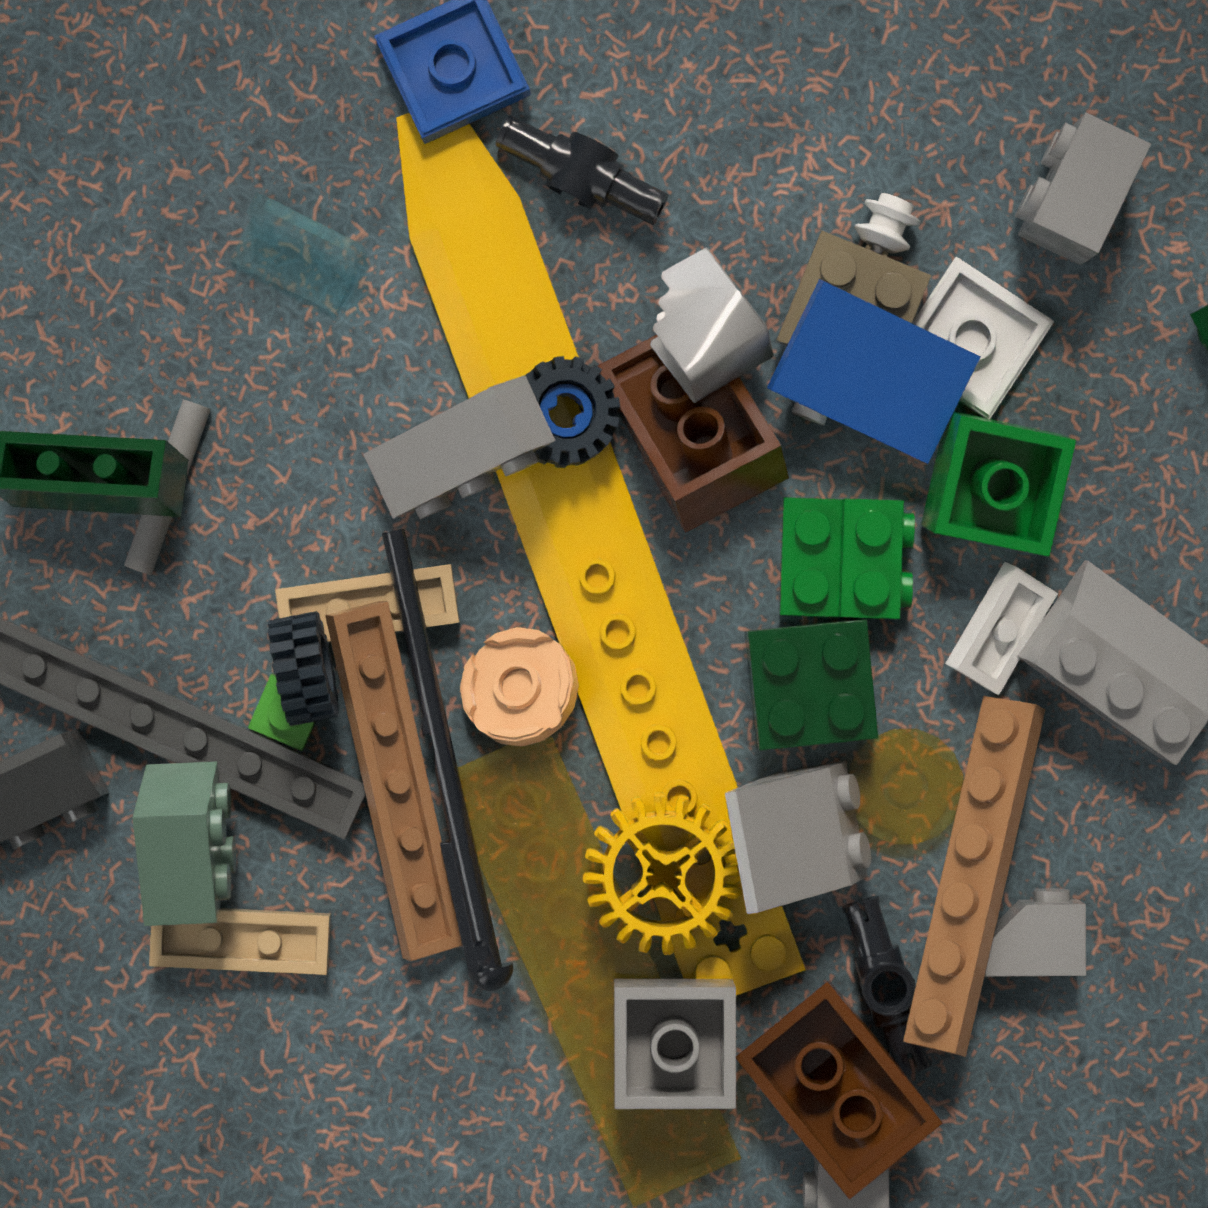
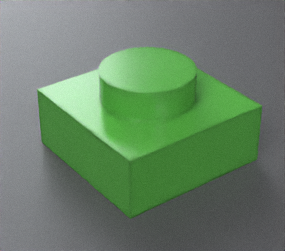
(271, 719)

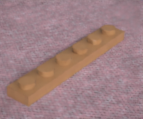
(394, 778)
(974, 875)

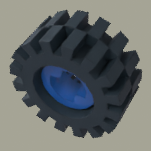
(598, 406)
(303, 668)

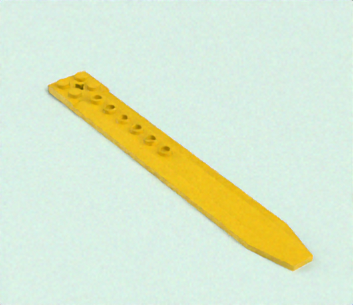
(583, 539)

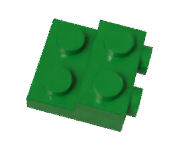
(845, 558)

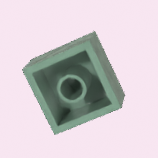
(183, 843)

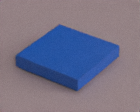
(452, 66)

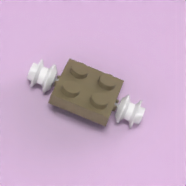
(862, 271)

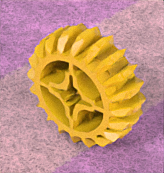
(623, 906)

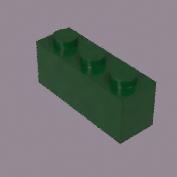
(92, 473)

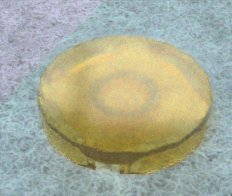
(906, 785)

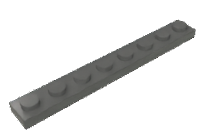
(178, 729)

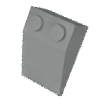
(797, 835)

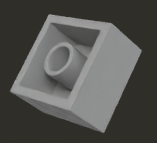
(1083, 190)
(674, 1044)

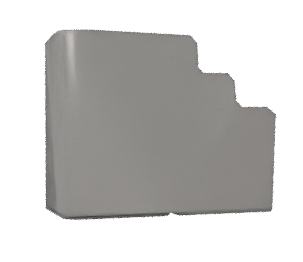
(707, 327)

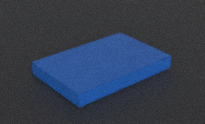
(873, 371)

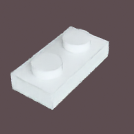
(1001, 628)

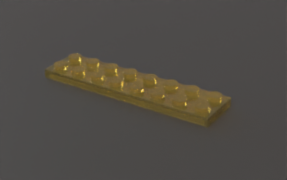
(532, 853)

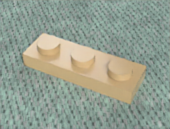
(434, 586)
(247, 942)

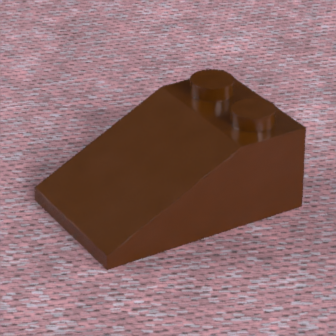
(699, 452)
(839, 1089)

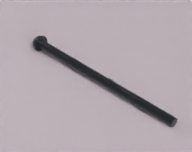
(460, 853)

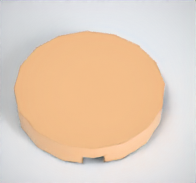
(519, 687)

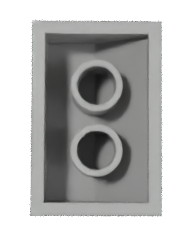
(1124, 663)

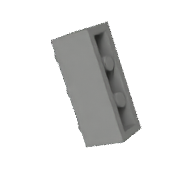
(460, 449)

